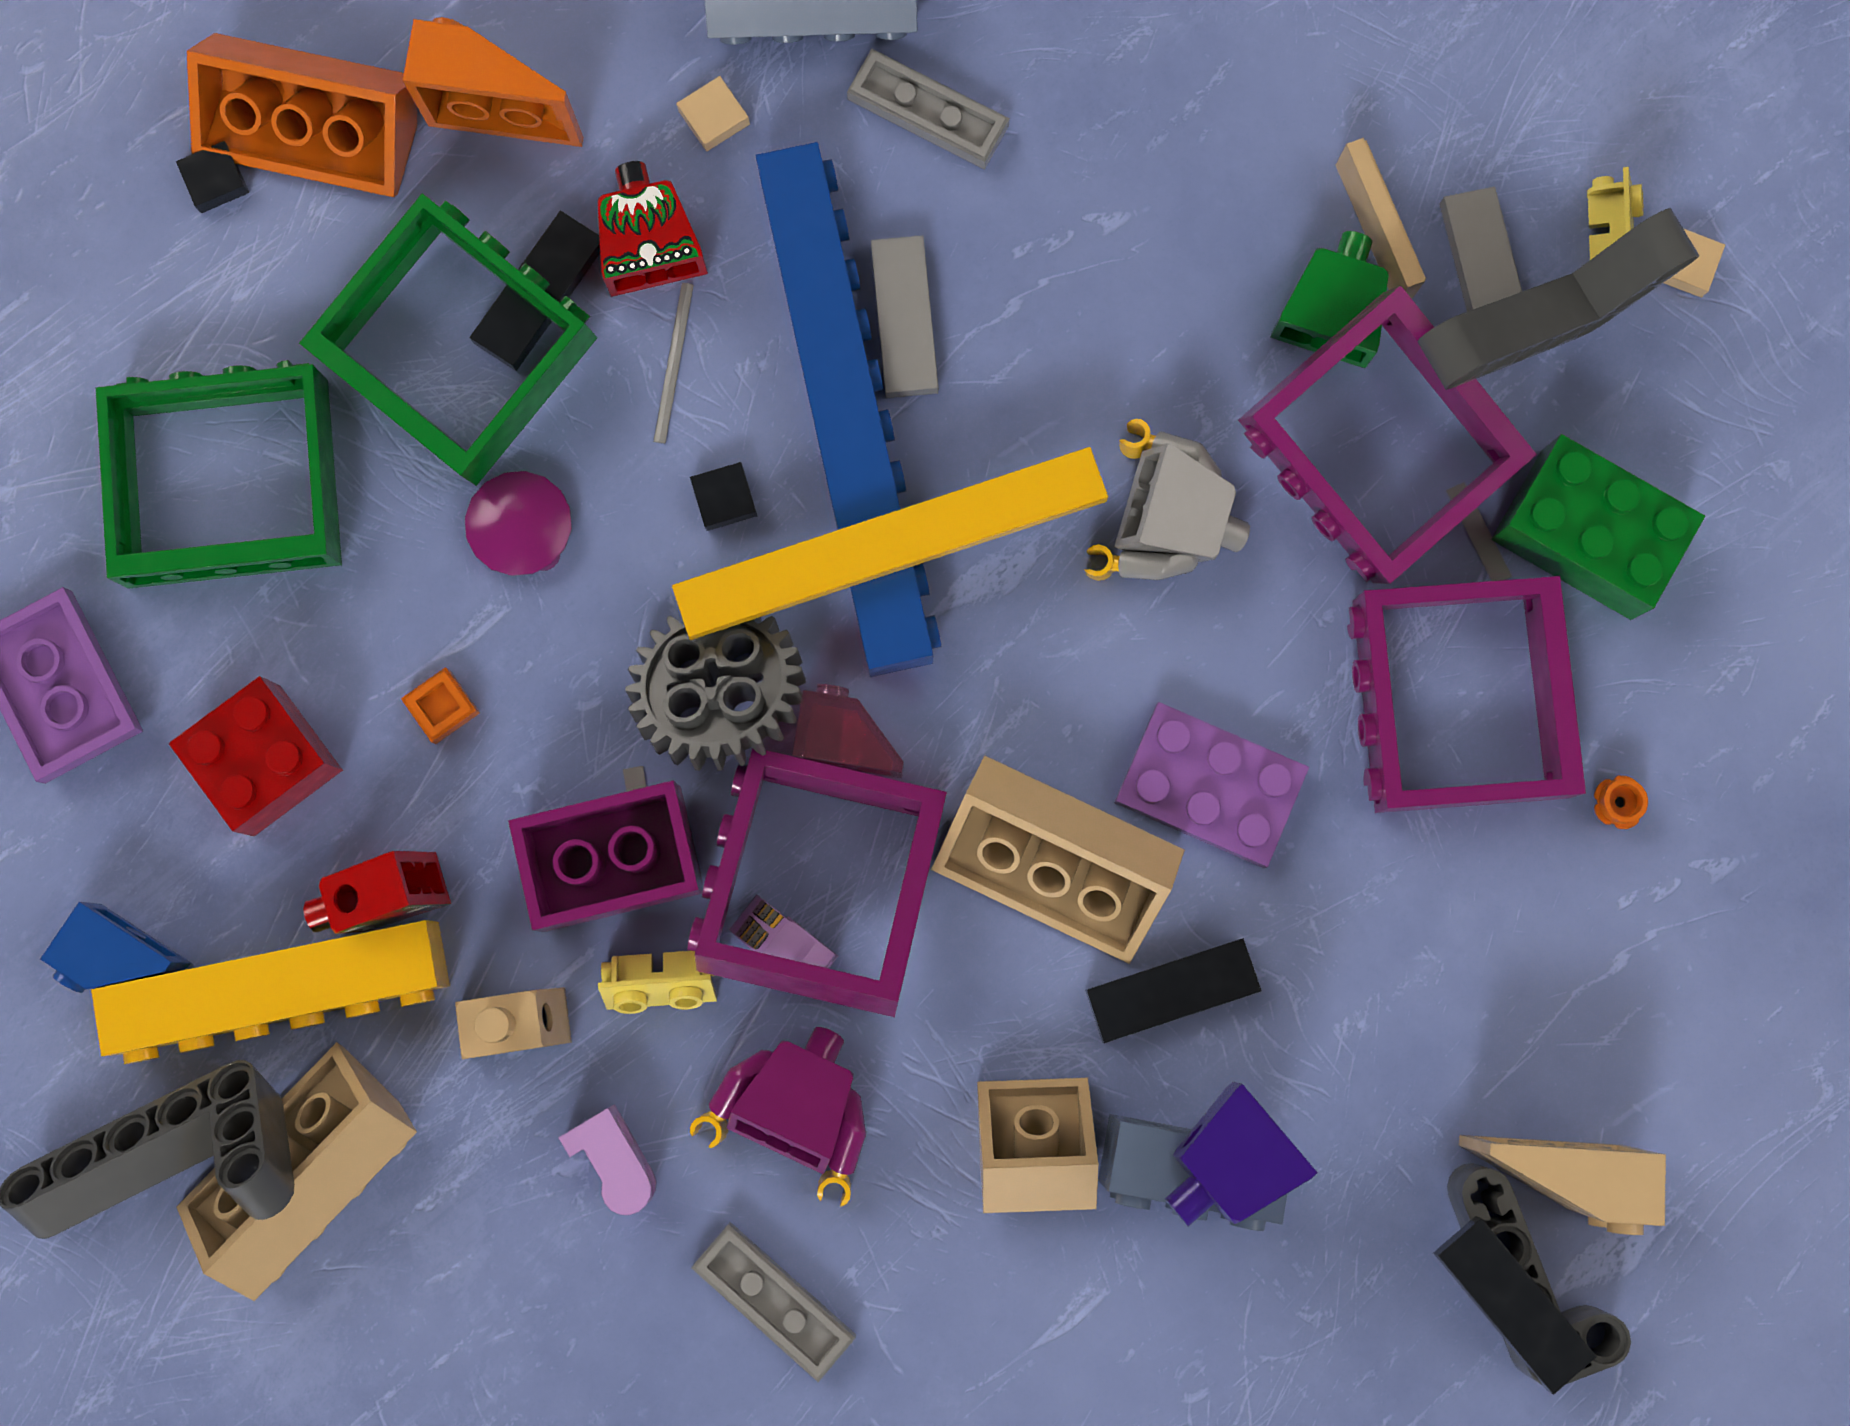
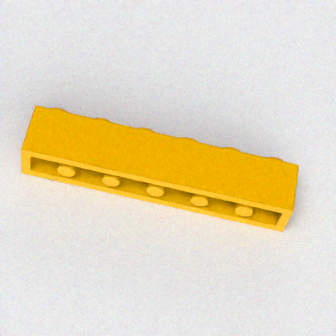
(270, 989)

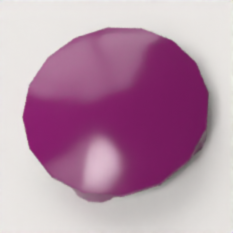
(518, 523)

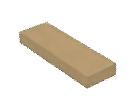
(1379, 217)

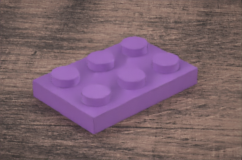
(59, 688)
(1211, 785)

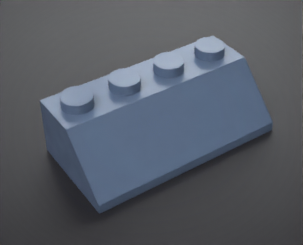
(792, 19)

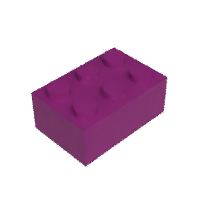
(606, 856)

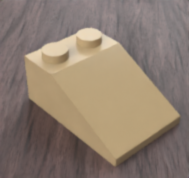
(1607, 1182)

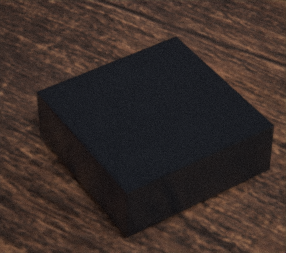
(212, 178)
(723, 496)

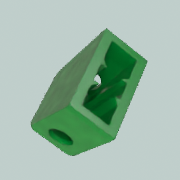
(1331, 295)

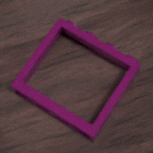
(1302, 480)
(1551, 685)
(794, 976)

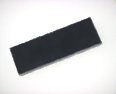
(562, 259)
(1173, 990)
(1515, 1305)

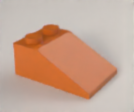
(479, 88)

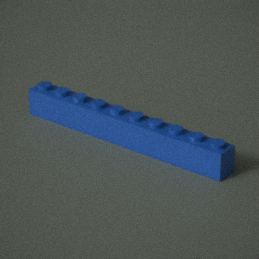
(842, 393)

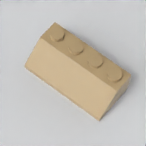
(1058, 860)
(339, 1138)

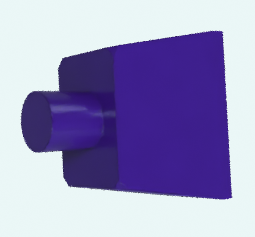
(1236, 1160)

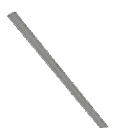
(673, 363)

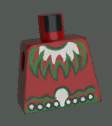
(645, 234)
(378, 893)

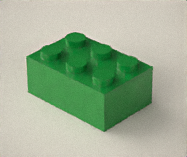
(1598, 527)

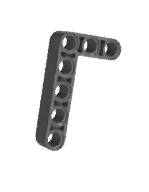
(1559, 309)
(218, 1115)

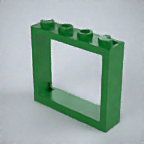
(381, 276)
(194, 391)

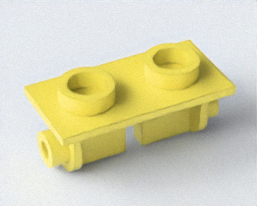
(1612, 206)
(632, 985)

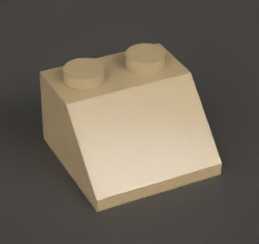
(1037, 1145)

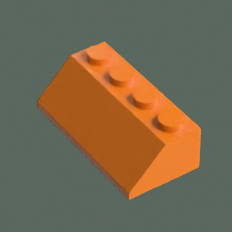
(301, 113)

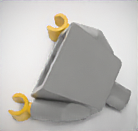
(1173, 511)

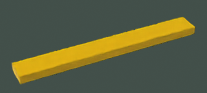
(889, 543)

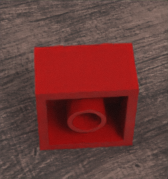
(255, 757)

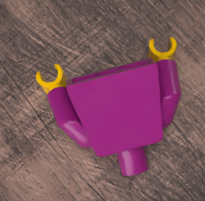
(795, 1106)

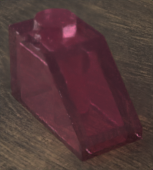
(843, 734)

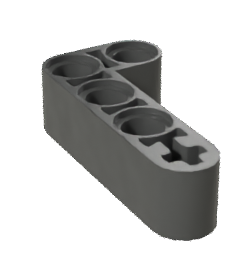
(1501, 1200)

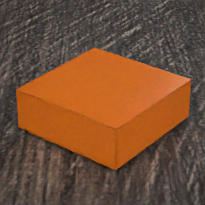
(440, 705)

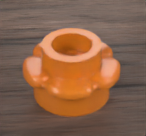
(1634, 799)

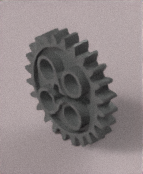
(716, 688)

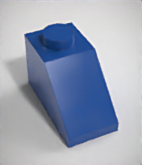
(104, 950)

